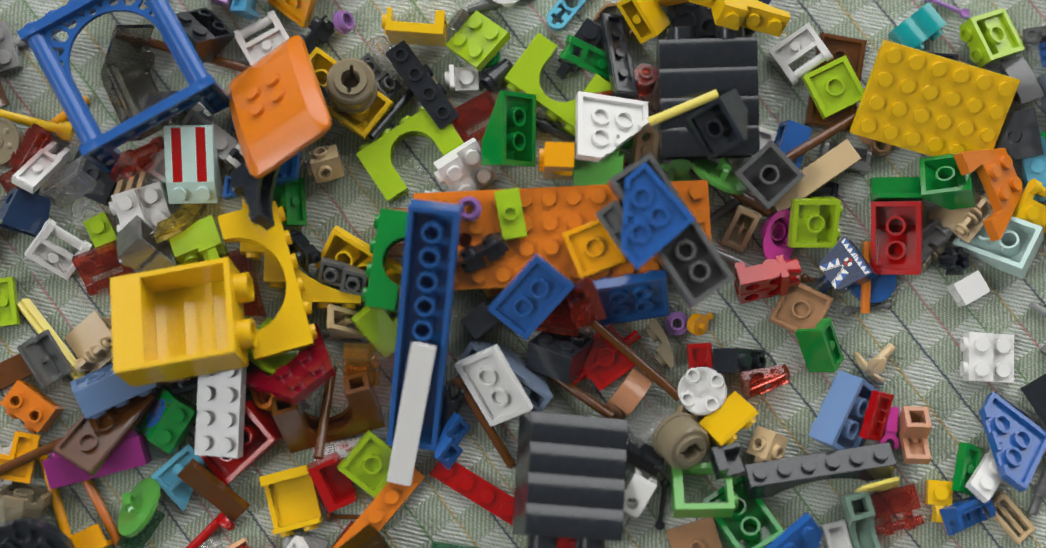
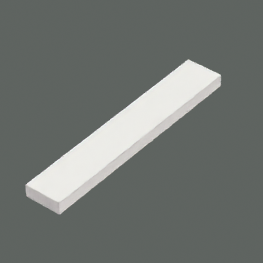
(411, 413)

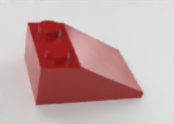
(897, 237)
(259, 437)

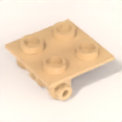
(967, 221)
(91, 343)

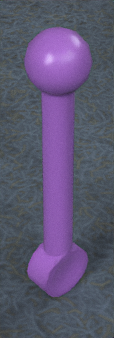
(964, 13)

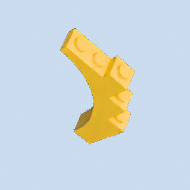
(747, 14)
(314, 291)

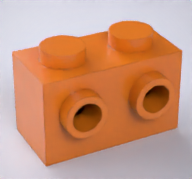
(31, 407)

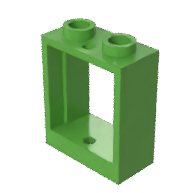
(701, 510)

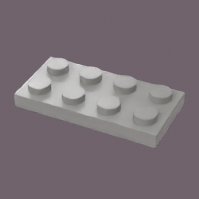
(221, 413)

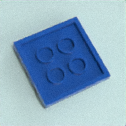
(633, 297)

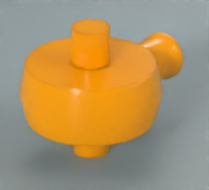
(698, 323)

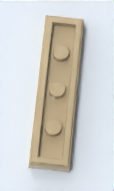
(820, 173)

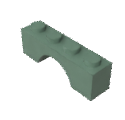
(860, 519)

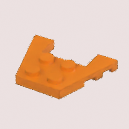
(1000, 184)

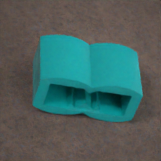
(918, 28)

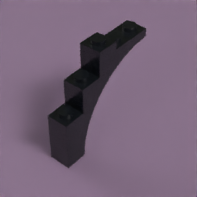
(259, 191)

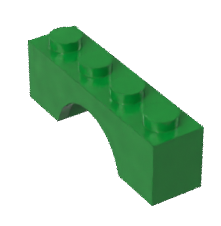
(381, 291)

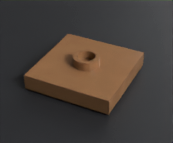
(800, 308)
(695, 534)

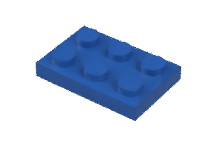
(531, 296)

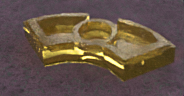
(179, 221)

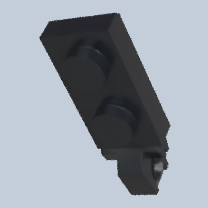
(589, 33)

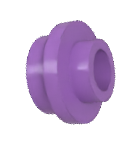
(343, 21)
(477, 208)
(669, 323)

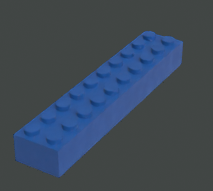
(426, 305)

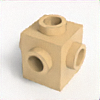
(325, 164)
(767, 445)

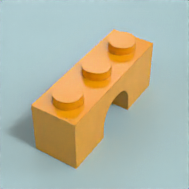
(557, 160)

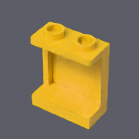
(416, 33)
(292, 500)

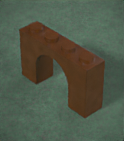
(361, 415)

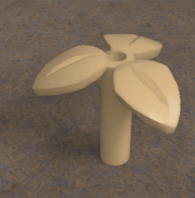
(875, 365)

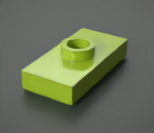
(510, 213)

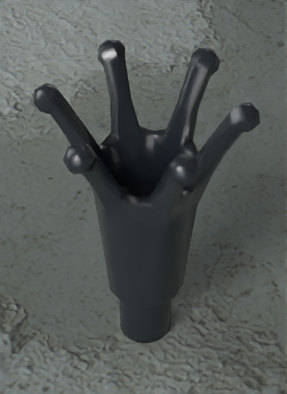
(450, 404)

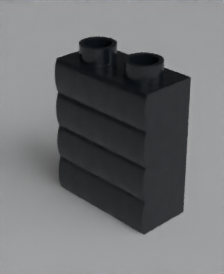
(695, 67)
(569, 479)

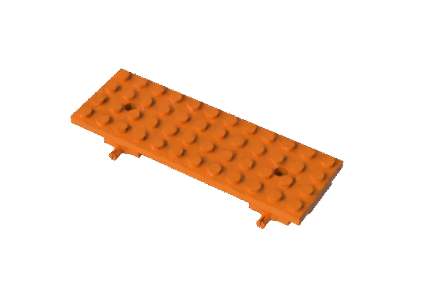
(546, 216)

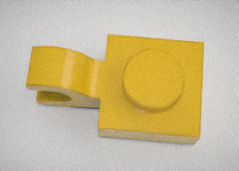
(939, 495)

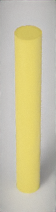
(682, 108)

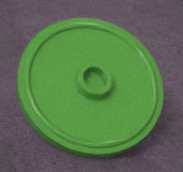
(718, 175)
(138, 507)

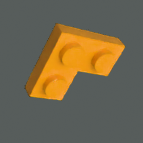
(22, 443)

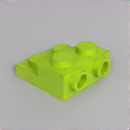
(990, 37)
(814, 222)

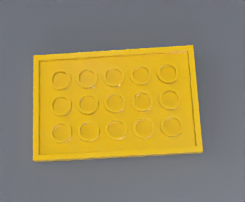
(932, 102)

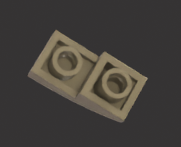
(663, 352)

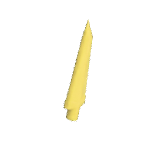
(885, 484)

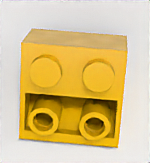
(728, 419)

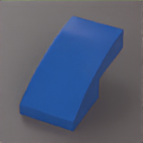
(448, 446)

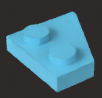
(170, 482)

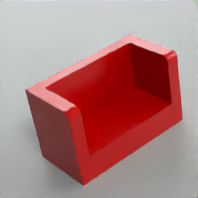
(331, 483)

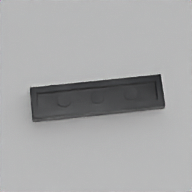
(618, 56)

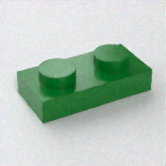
(967, 461)

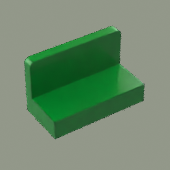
(895, 189)
(293, 200)
(820, 347)

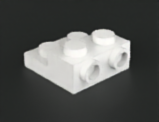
(464, 169)
(146, 202)
(987, 357)

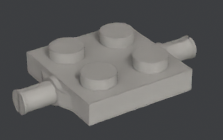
(9, 49)

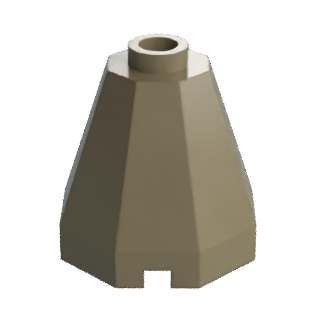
(23, 502)

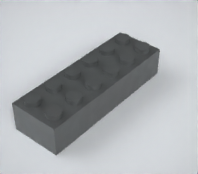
(690, 256)

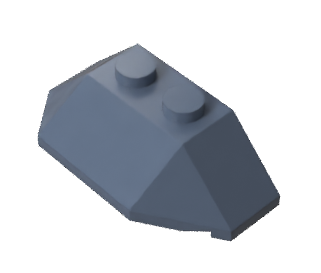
(530, 380)

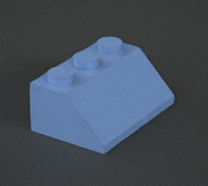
(104, 390)
(842, 412)

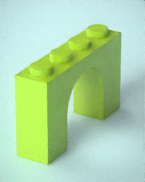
(525, 79)
(378, 155)

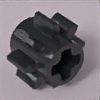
(954, 261)

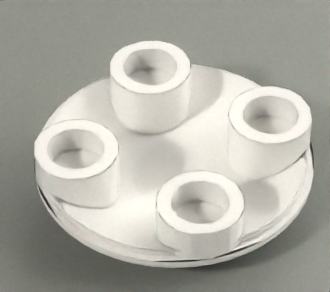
(702, 390)

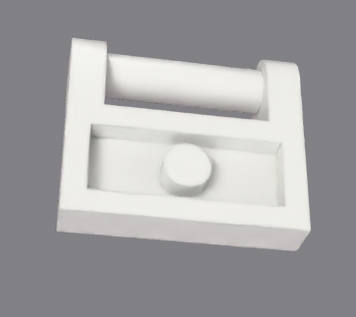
(263, 44)
(796, 47)
(52, 255)

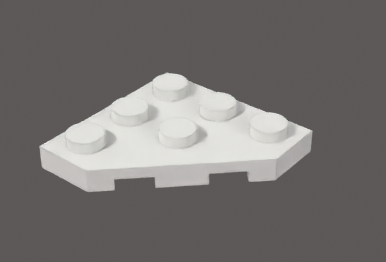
(606, 124)

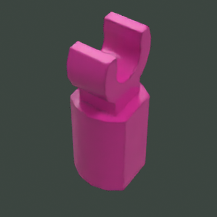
(891, 428)

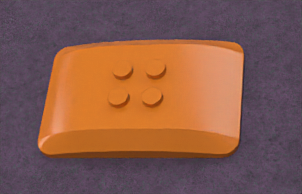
(277, 107)

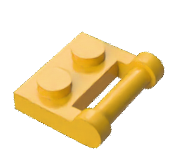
(1029, 209)

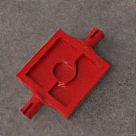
(605, 361)

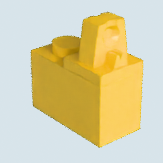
(644, 18)

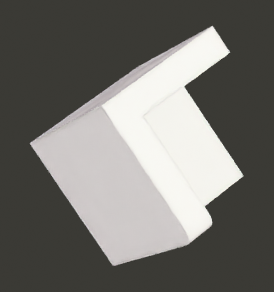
(968, 288)

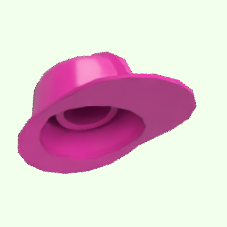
(775, 235)

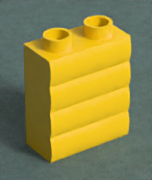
(181, 322)

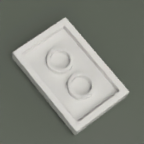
(494, 385)

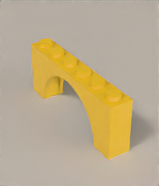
(291, 326)

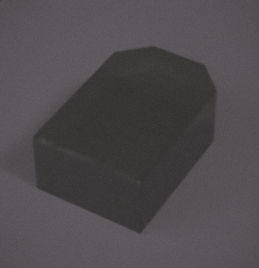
(458, 20)

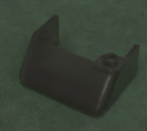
(128, 75)

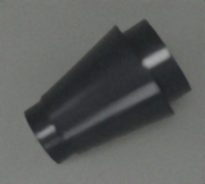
(495, 76)

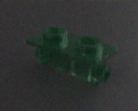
(143, 536)

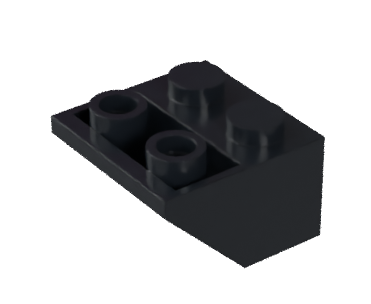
(205, 32)
(558, 355)

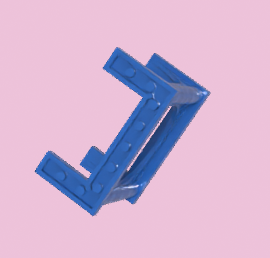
(51, 52)

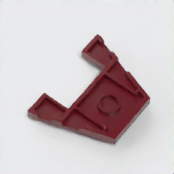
(299, 376)

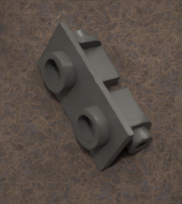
(935, 236)

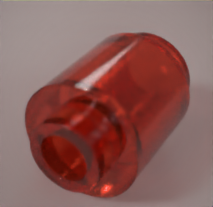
(646, 78)

